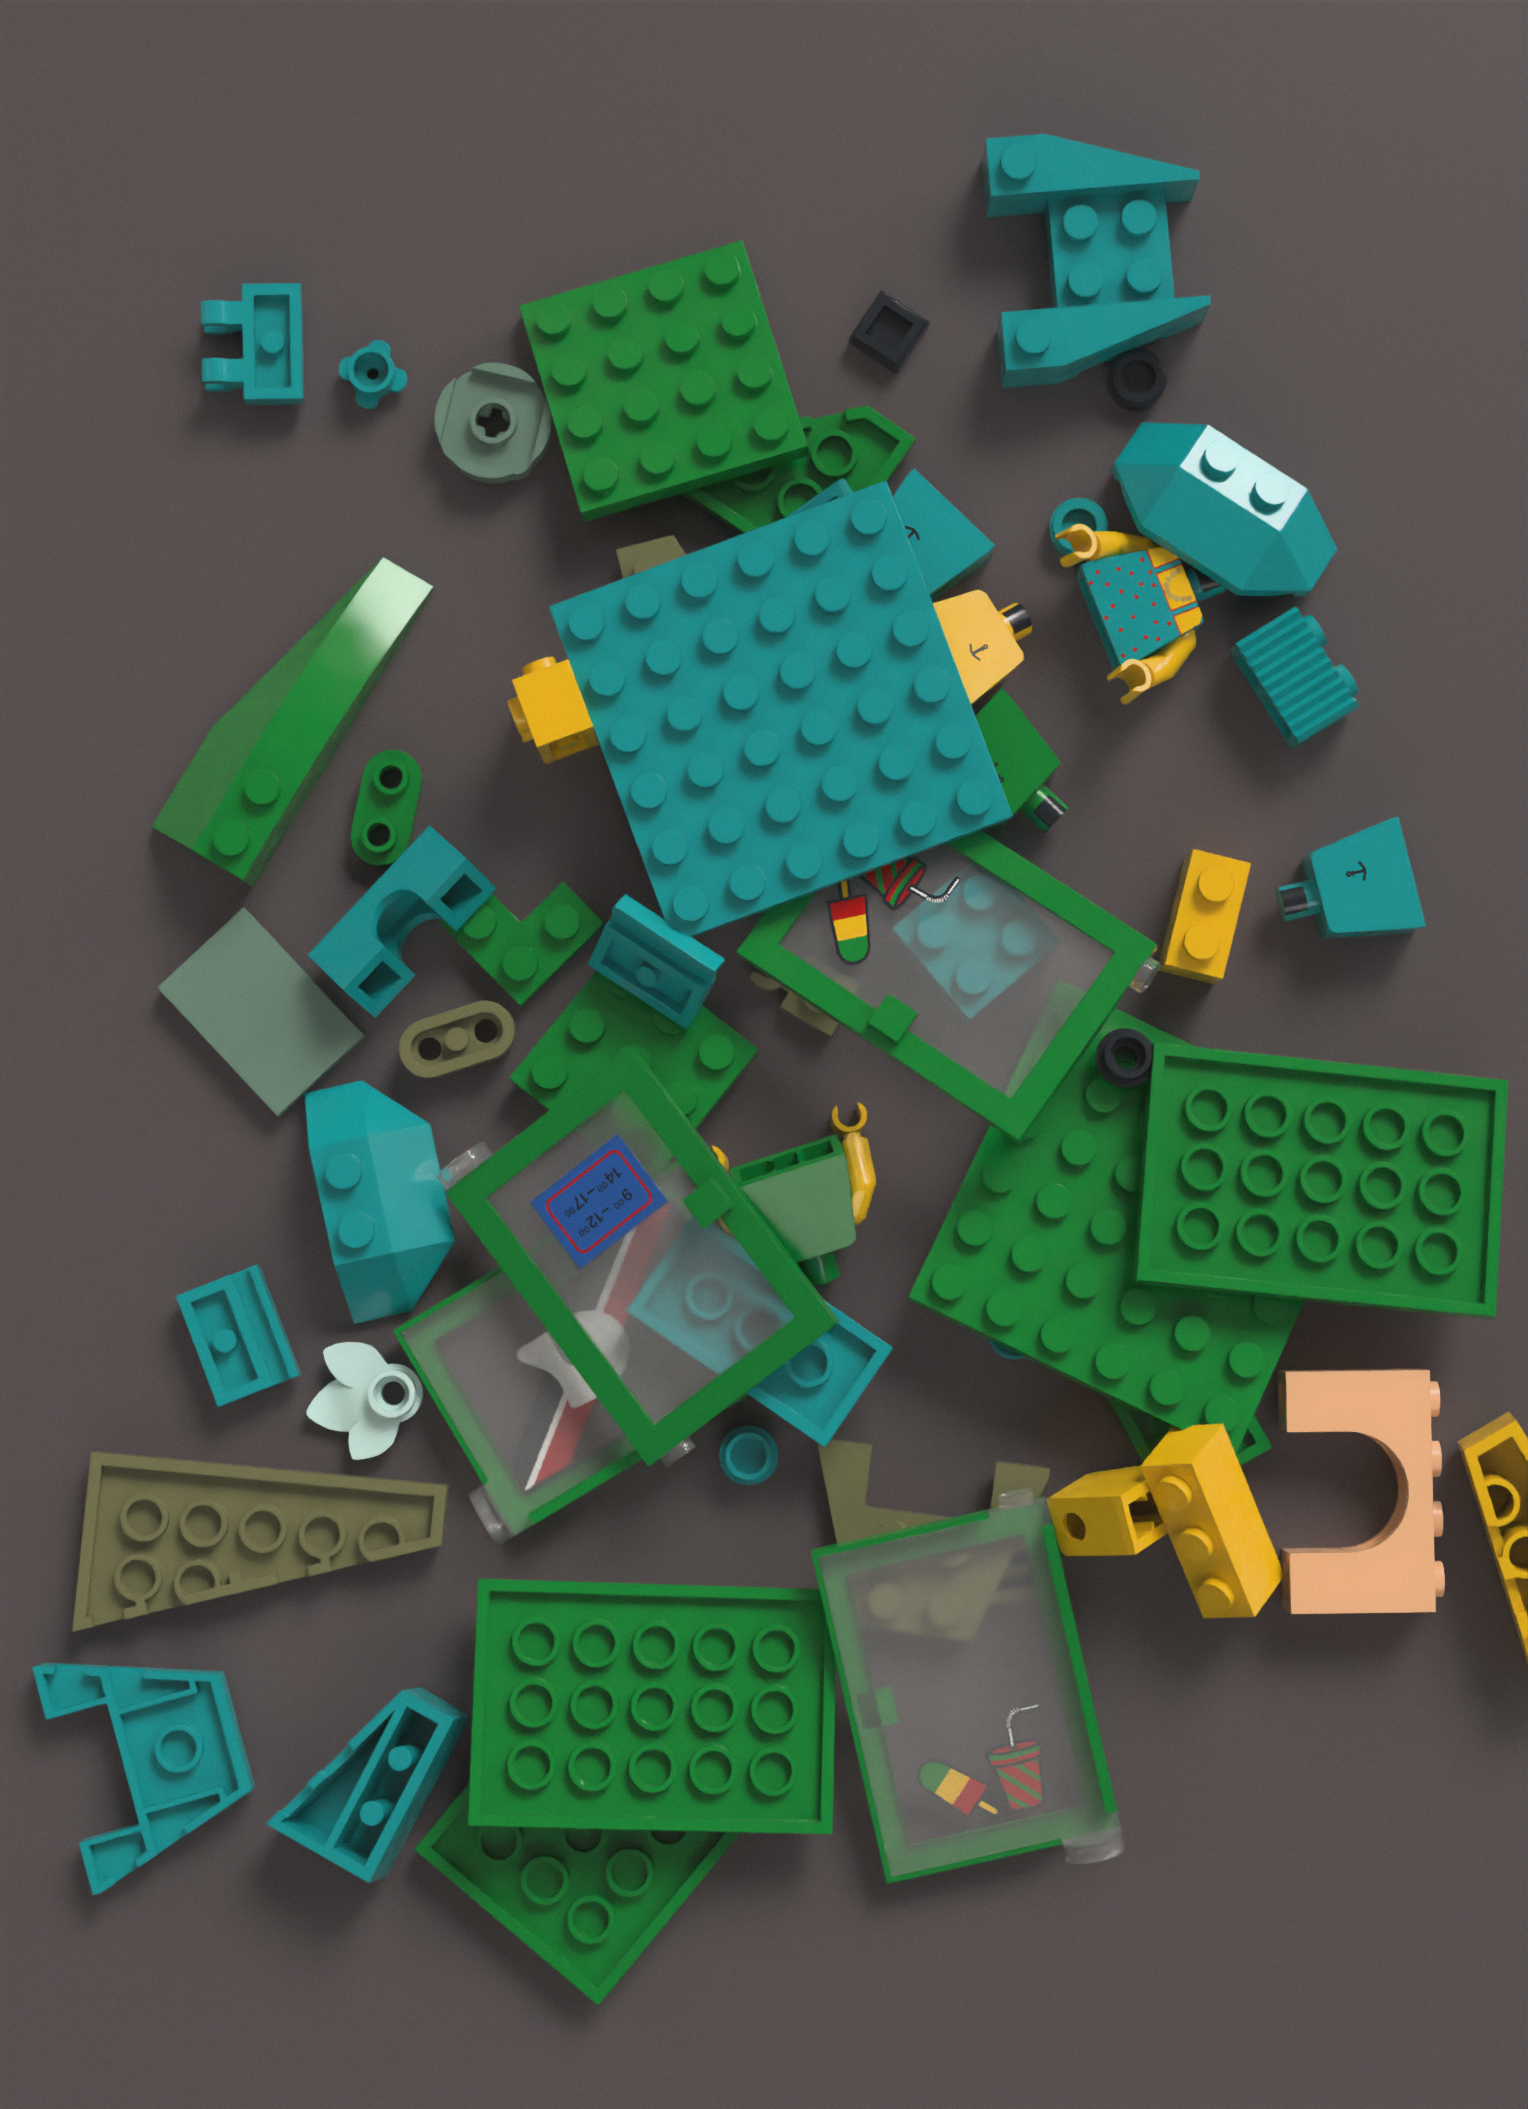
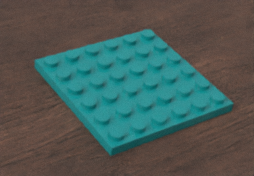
(781, 712)

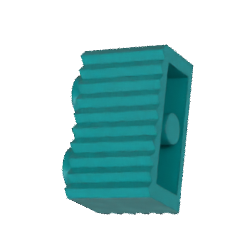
(1296, 676)

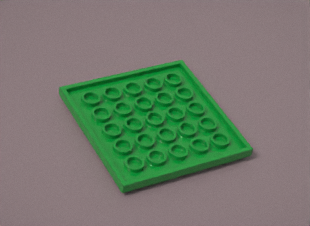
(1046, 1264)

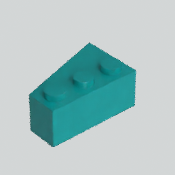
(377, 1786)

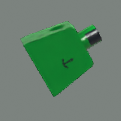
(1021, 761)

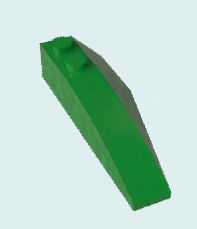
(288, 726)

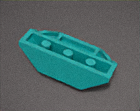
(1223, 510)
(378, 1197)

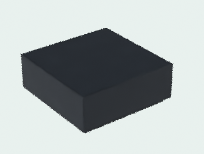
(889, 332)

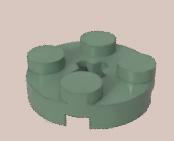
(475, 396)

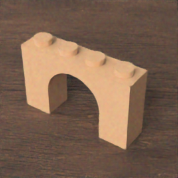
(1398, 1564)

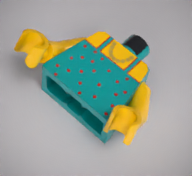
(1138, 603)

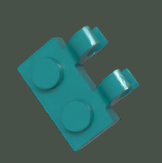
(271, 344)

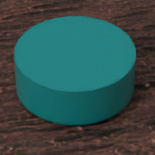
(1071, 513)

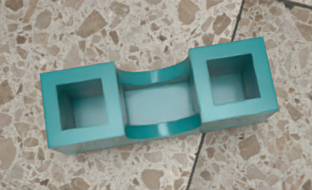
(367, 943)

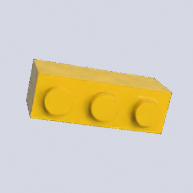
(1213, 1521)

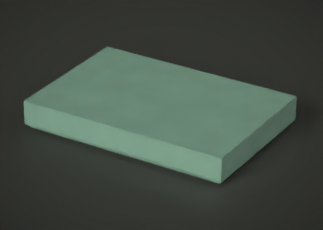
(261, 1012)

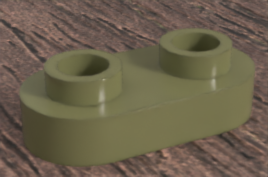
(457, 1038)

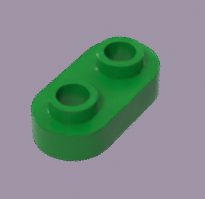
(387, 807)

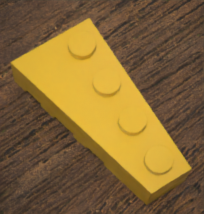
(1499, 1479)

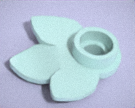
(357, 1398)

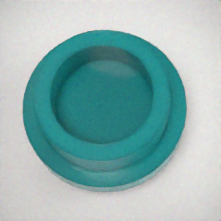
(748, 1455)

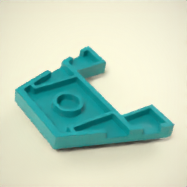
(175, 1747)

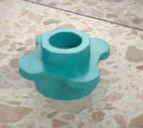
(378, 358)

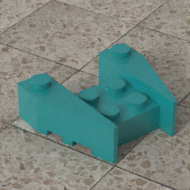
(1103, 253)

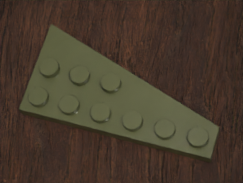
(205, 1530)

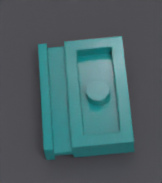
(655, 961)
(238, 1335)

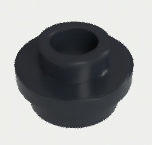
(1128, 1040)

